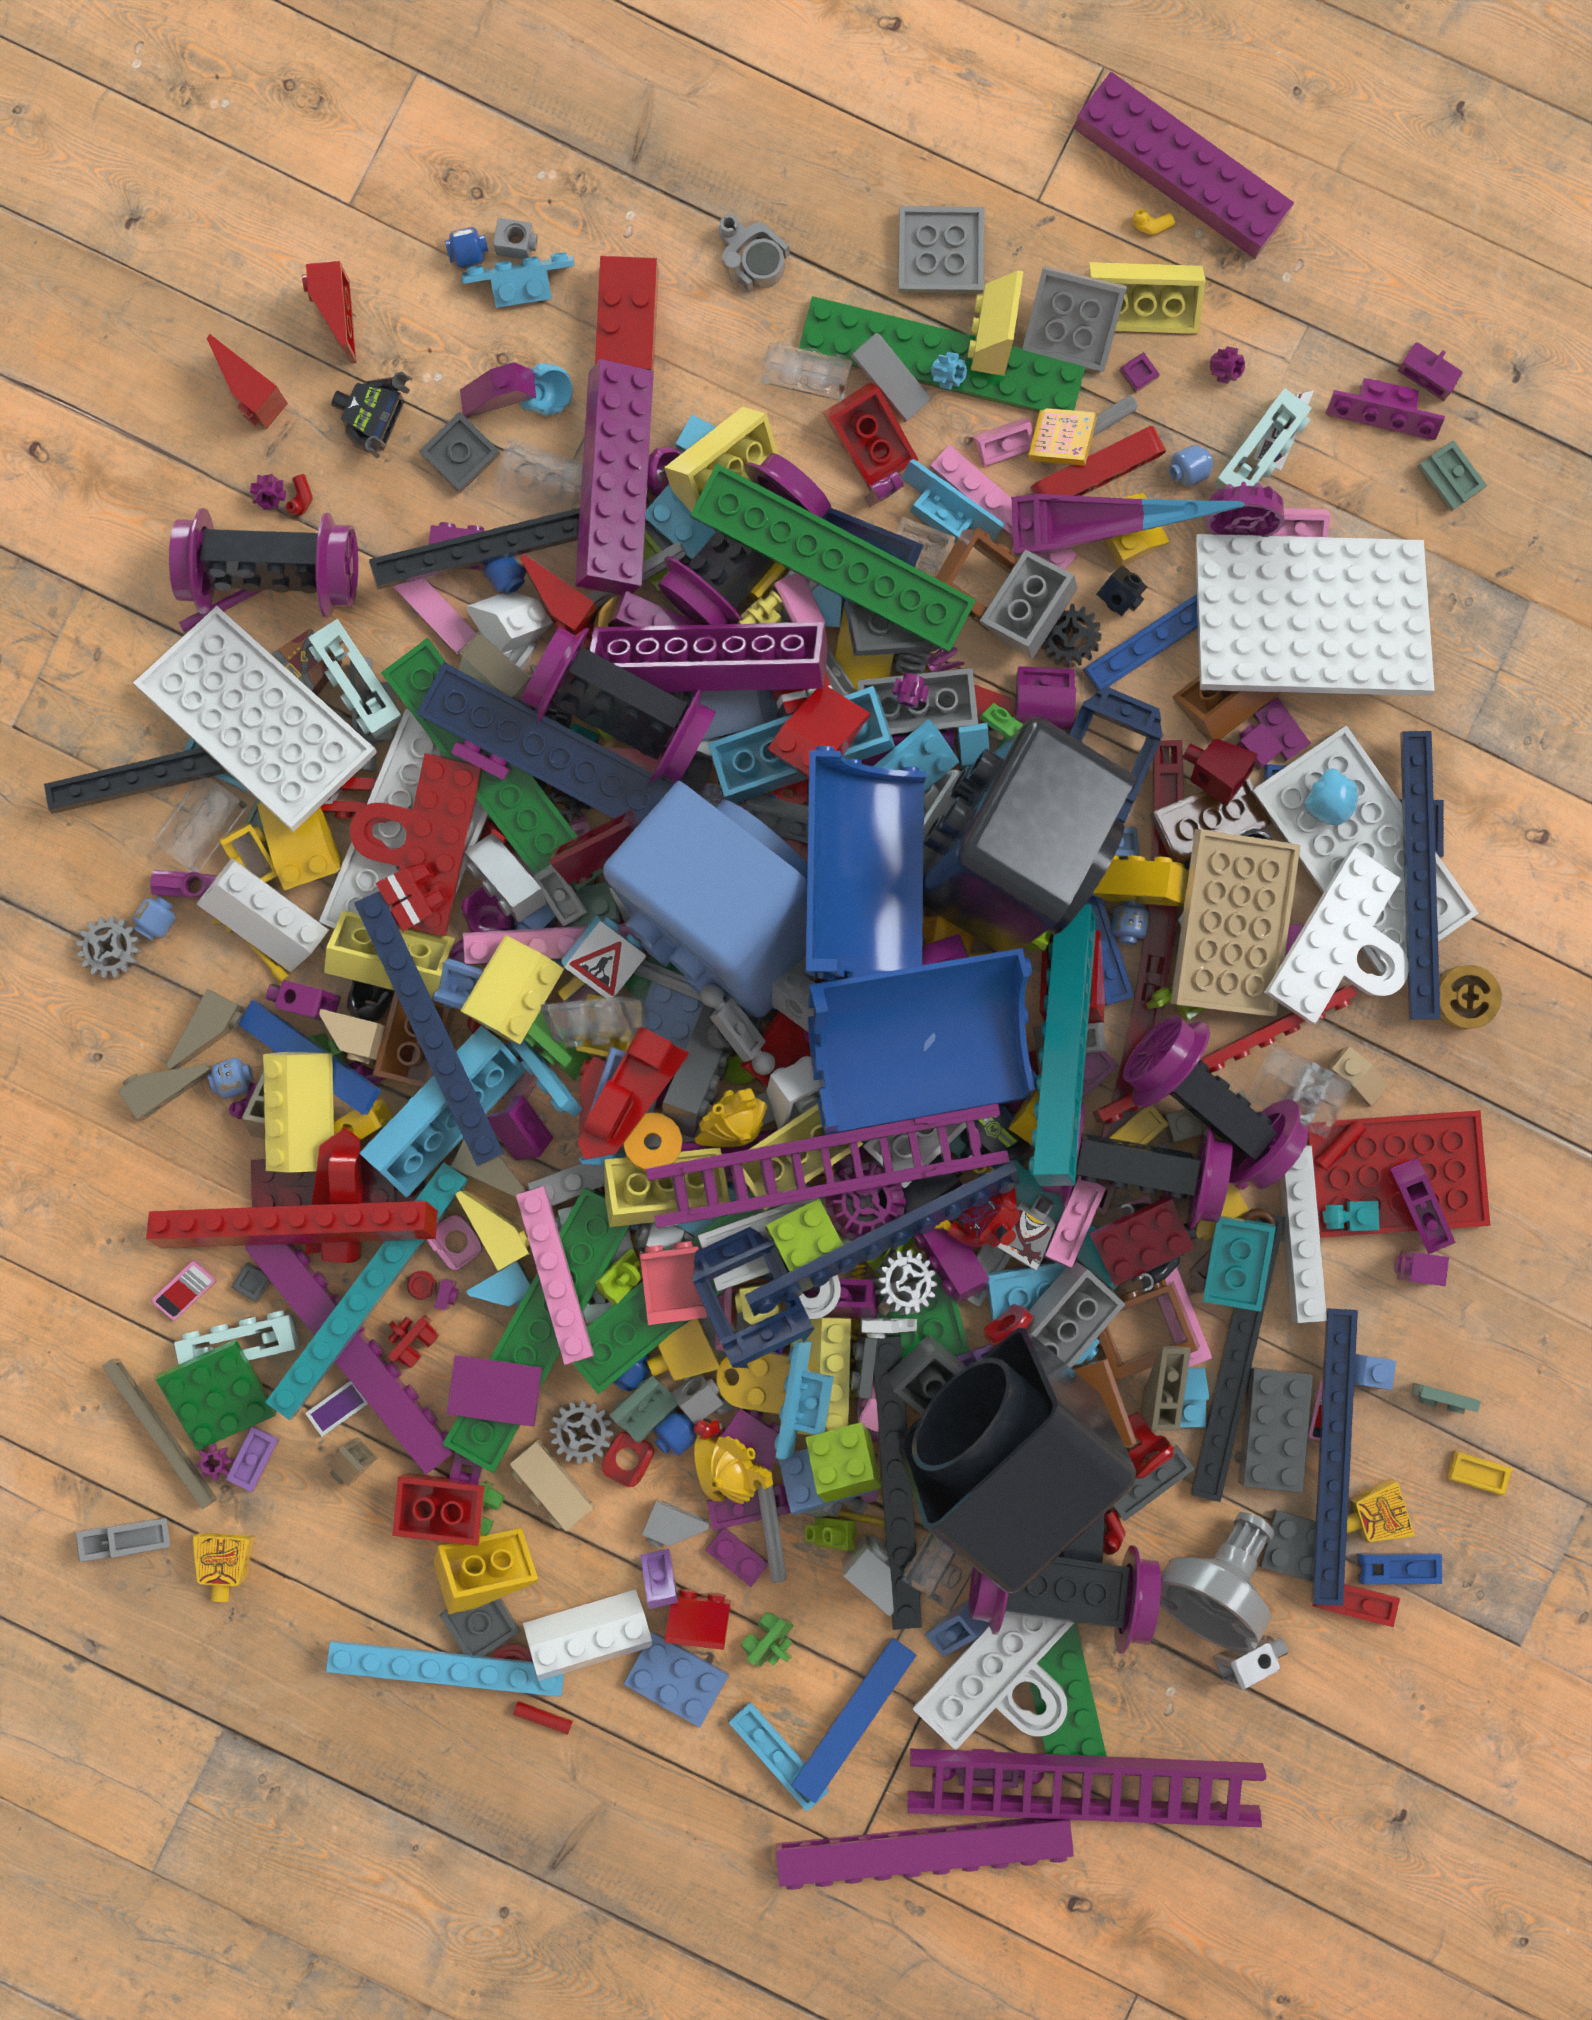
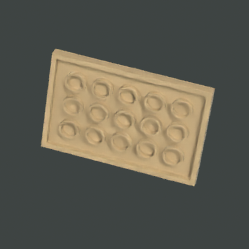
(1234, 922)

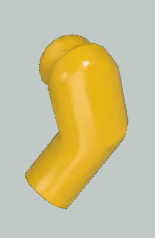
(1151, 225)

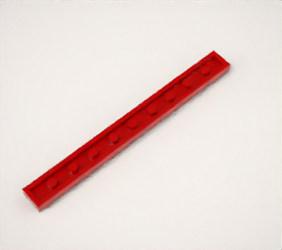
(1237, 1049)

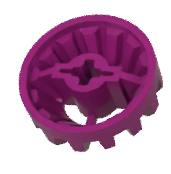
(1259, 516)
(848, 1225)

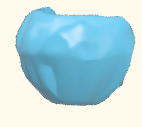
(552, 390)
(1332, 798)

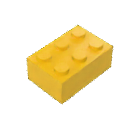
(1144, 881)

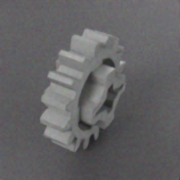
(102, 955)
(914, 1292)
(587, 1419)

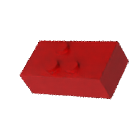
(627, 311)

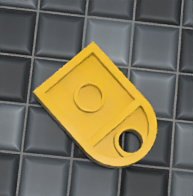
(759, 1385)

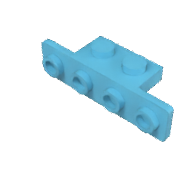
(521, 281)
(945, 506)
(805, 1401)

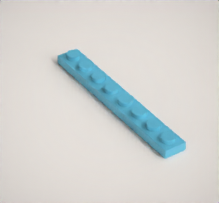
(439, 1668)

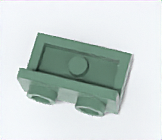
(644, 1408)

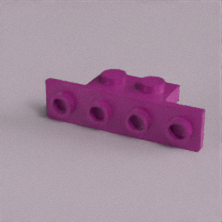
(1386, 407)

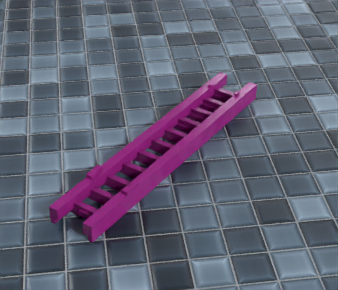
(832, 1188)
(1087, 1808)

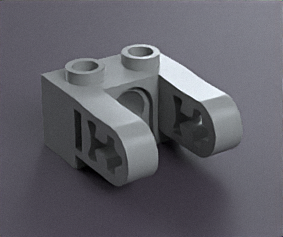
(791, 994)

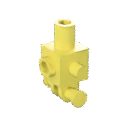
(764, 611)

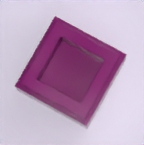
(1139, 372)

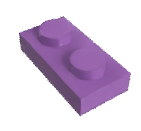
(252, 1458)
(659, 1578)

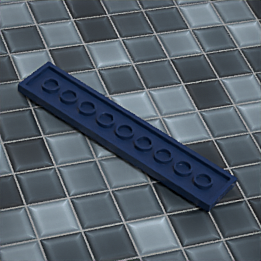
(540, 749)

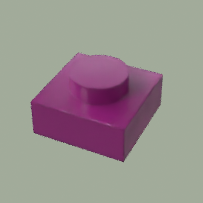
(447, 1294)

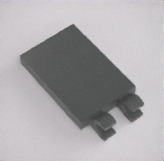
(877, 636)

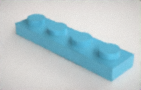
(547, 1079)
(771, 1749)

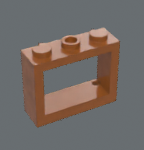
(980, 541)
(1145, 1361)

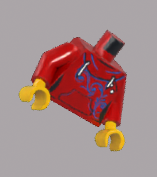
(987, 1223)

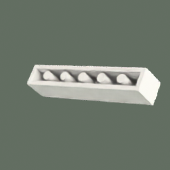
(1303, 1241)

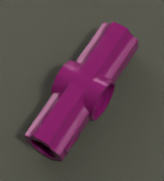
(178, 883)

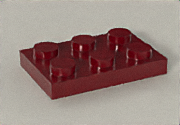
(1142, 1240)

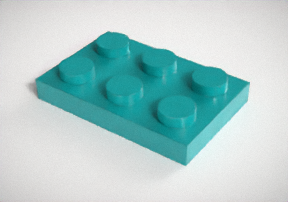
(1239, 1263)

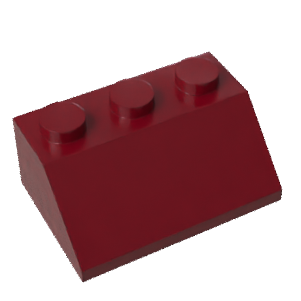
(590, 851)

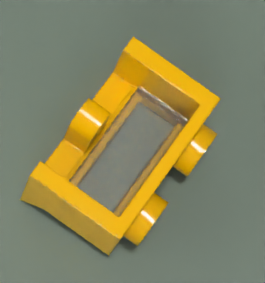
(247, 849)

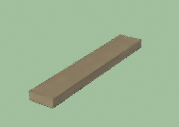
(159, 1432)

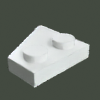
(878, 1327)

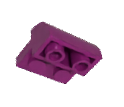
(1046, 694)

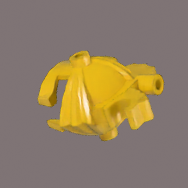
(733, 1121)
(729, 1469)

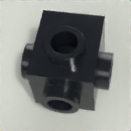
(1122, 591)

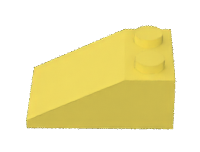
(500, 1236)

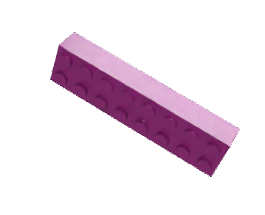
(1183, 165)
(614, 478)
(719, 655)

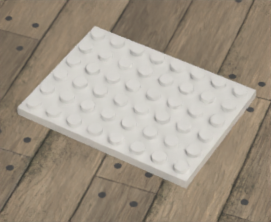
(1313, 615)

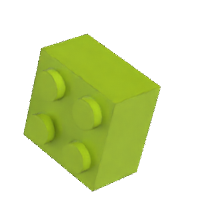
(803, 1235)
(843, 1462)

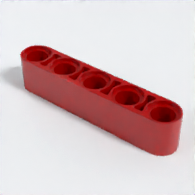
(1104, 465)

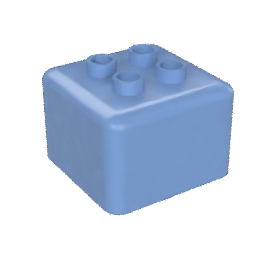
(713, 896)

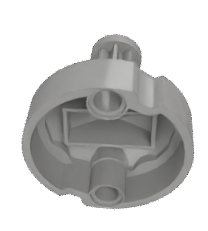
(1216, 1593)

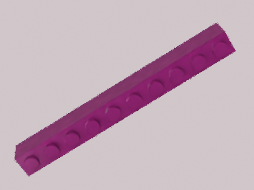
(361, 1359)
(923, 1851)

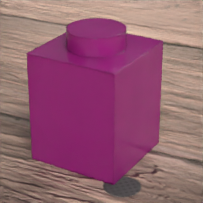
(1261, 742)

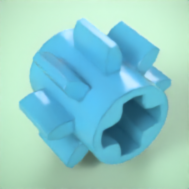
(949, 370)

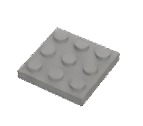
(941, 250)
(1074, 318)

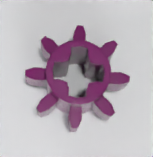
(1227, 364)
(268, 491)
(910, 690)
(210, 1469)

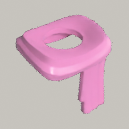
(456, 1260)

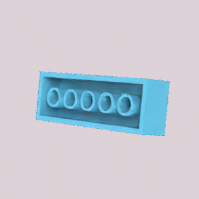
(751, 770)
(426, 1127)

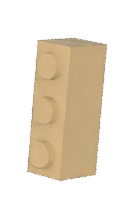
(551, 1486)

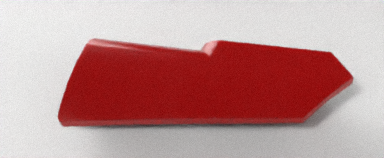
(630, 1093)
(338, 1182)

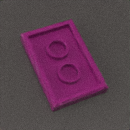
(494, 1390)

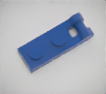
(1401, 1568)

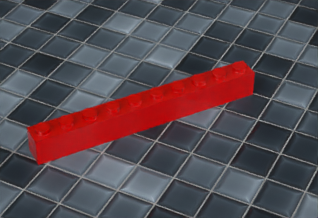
(292, 1224)

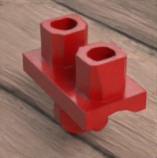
(403, 1351)

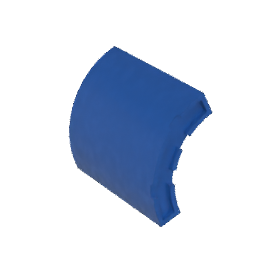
(863, 867)
(874, 1032)

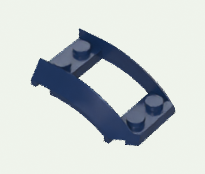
(1132, 715)
(765, 1335)

